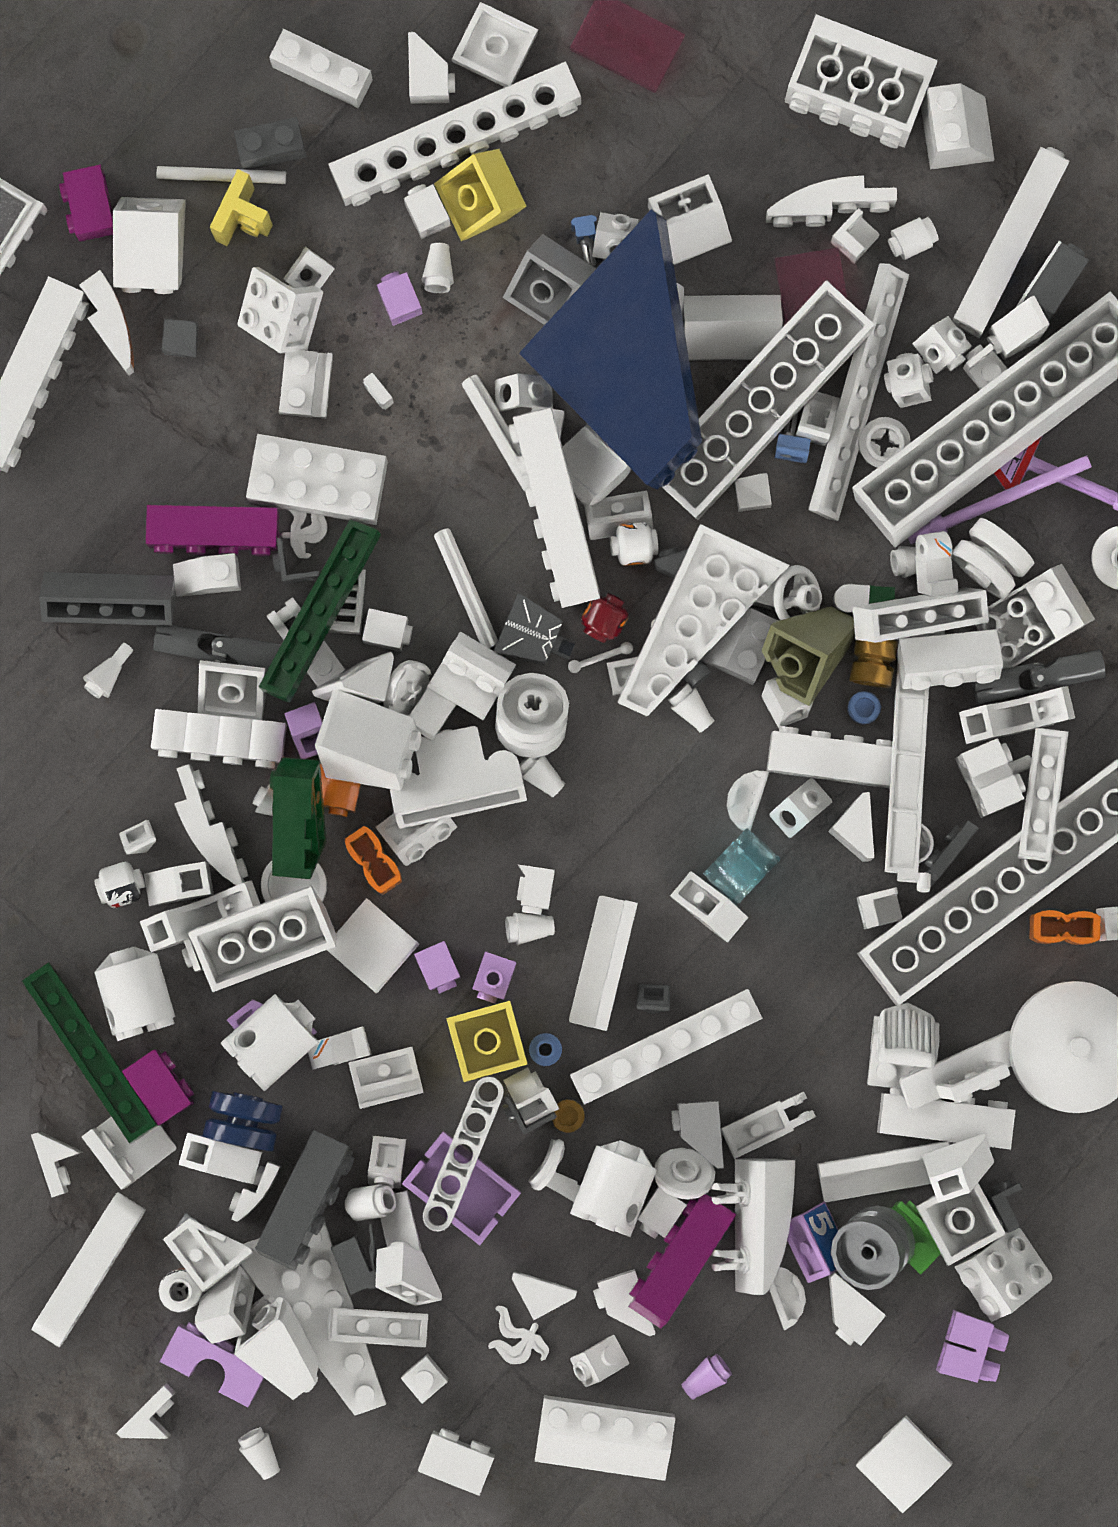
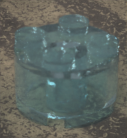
(741, 866)

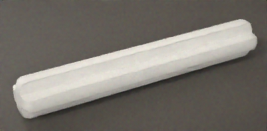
(495, 424)
(466, 588)

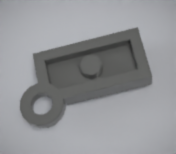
(956, 839)

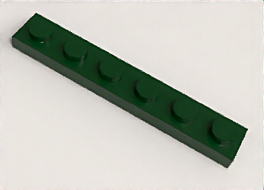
(319, 610)
(89, 1052)

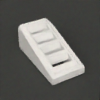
(356, 626)

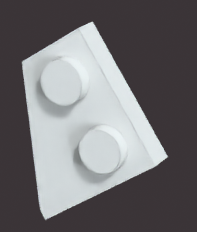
(206, 1252)

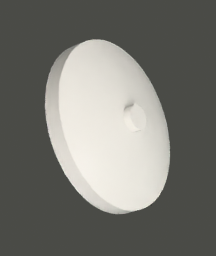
(1067, 1047)

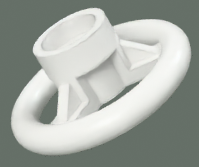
(803, 595)

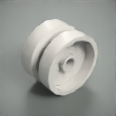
(992, 558)
(531, 715)

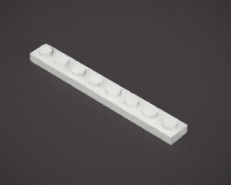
(858, 394)

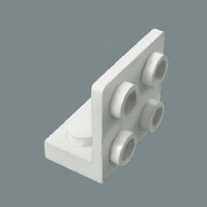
(278, 313)
(124, 1160)

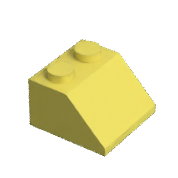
(480, 193)

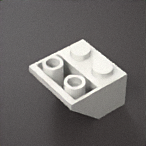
(692, 218)

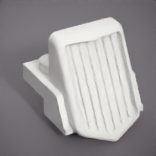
(901, 1044)

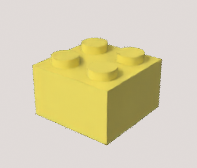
(487, 1041)

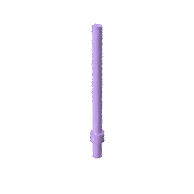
(941, 523)

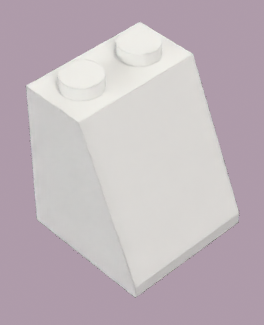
(956, 126)
(148, 244)
(366, 742)

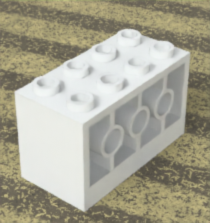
(865, 62)

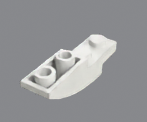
(816, 202)
(212, 841)

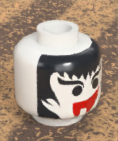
(119, 885)

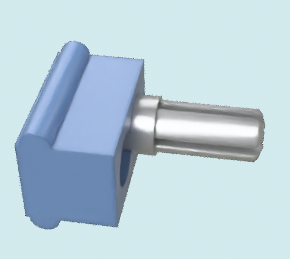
(585, 234)
(792, 447)

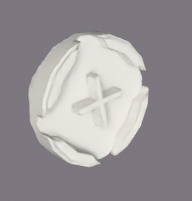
(407, 686)

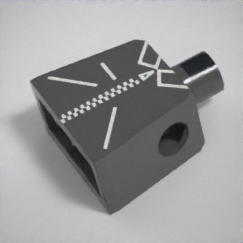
(532, 634)

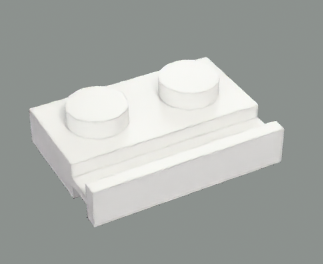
(306, 384)
(386, 1077)

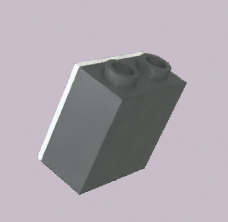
(1056, 277)

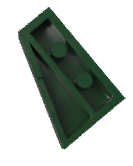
(297, 818)

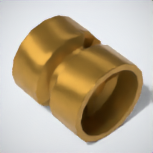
(874, 663)

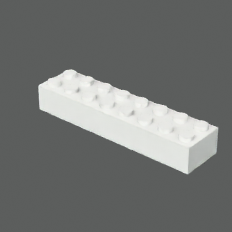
(769, 395)

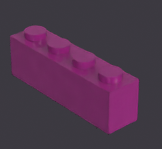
(212, 528)
(681, 1260)

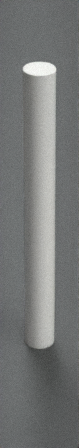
(218, 174)

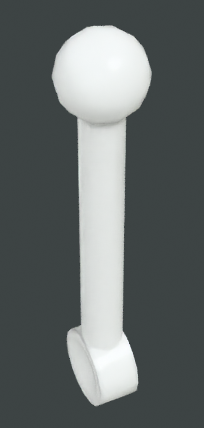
(575, 666)

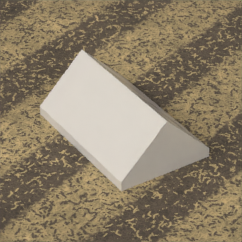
(730, 325)

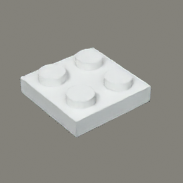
(494, 45)

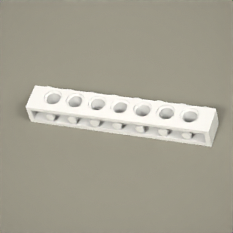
(554, 80)

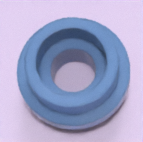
(545, 1060)

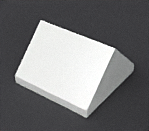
(365, 680)
(231, 690)
(855, 828)

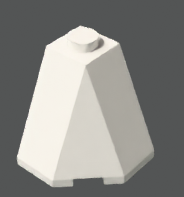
(278, 1347)

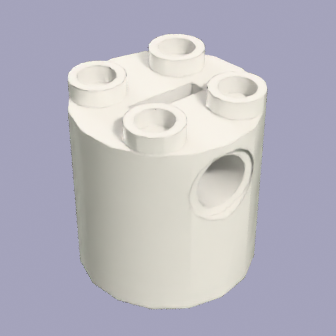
(134, 992)
(272, 1040)
(614, 1187)

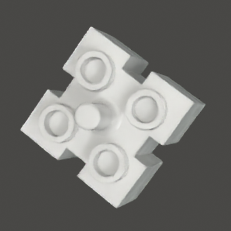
(991, 777)

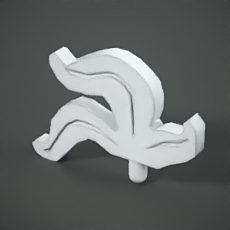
(310, 534)
(521, 1351)

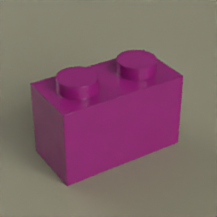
(88, 202)
(159, 1086)

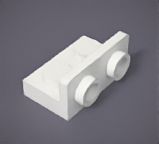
(413, 841)

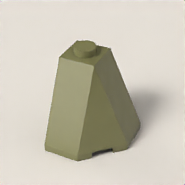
(808, 650)

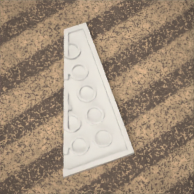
(704, 601)
(310, 1294)

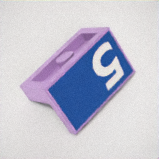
(811, 1241)

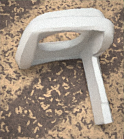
(547, 1175)

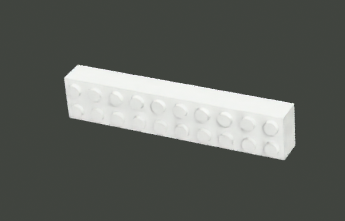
(994, 424)
(993, 893)

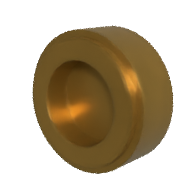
(569, 1116)

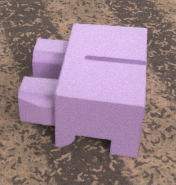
(971, 1363)

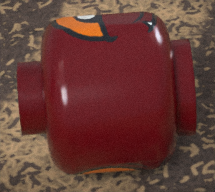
(604, 618)

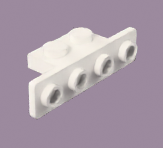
(960, 1074)

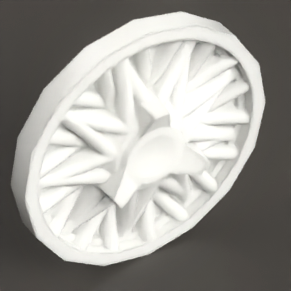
(684, 1173)

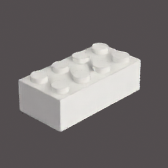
(316, 479)

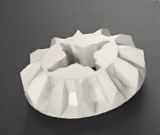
(874, 431)

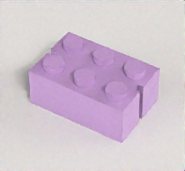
(482, 1199)

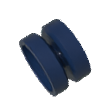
(241, 1126)

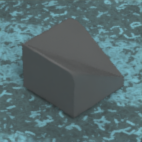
(180, 338)

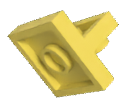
(237, 210)

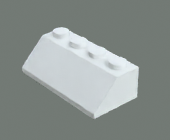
(263, 938)
(605, 1437)

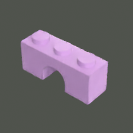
(191, 1346)

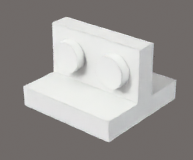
(471, 675)

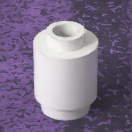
(913, 238)
(370, 1202)

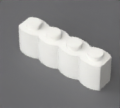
(218, 737)

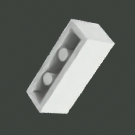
(321, 68)
(949, 659)

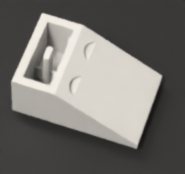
(1037, 616)

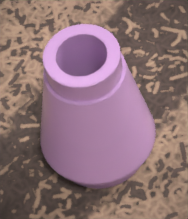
(707, 1376)

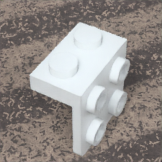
(1004, 1274)

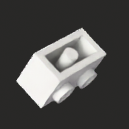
(456, 1461)

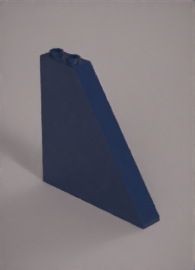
(624, 356)

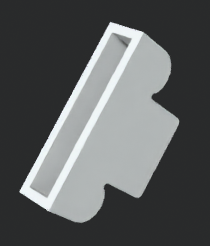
(456, 779)

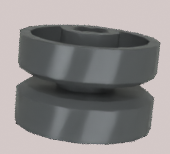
(873, 1247)

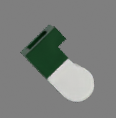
(856, 595)

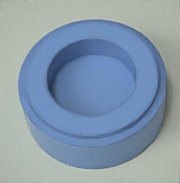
(864, 707)

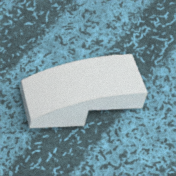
(249, 1199)

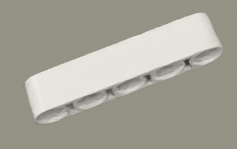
(463, 1170)
(88, 1269)

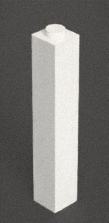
(1010, 241)

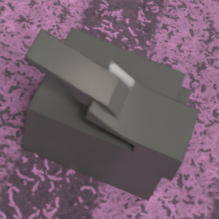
(354, 1263)

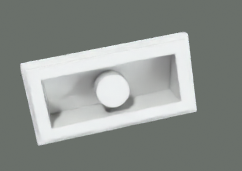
(616, 510)
(400, 1224)

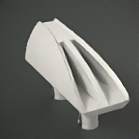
(762, 1221)

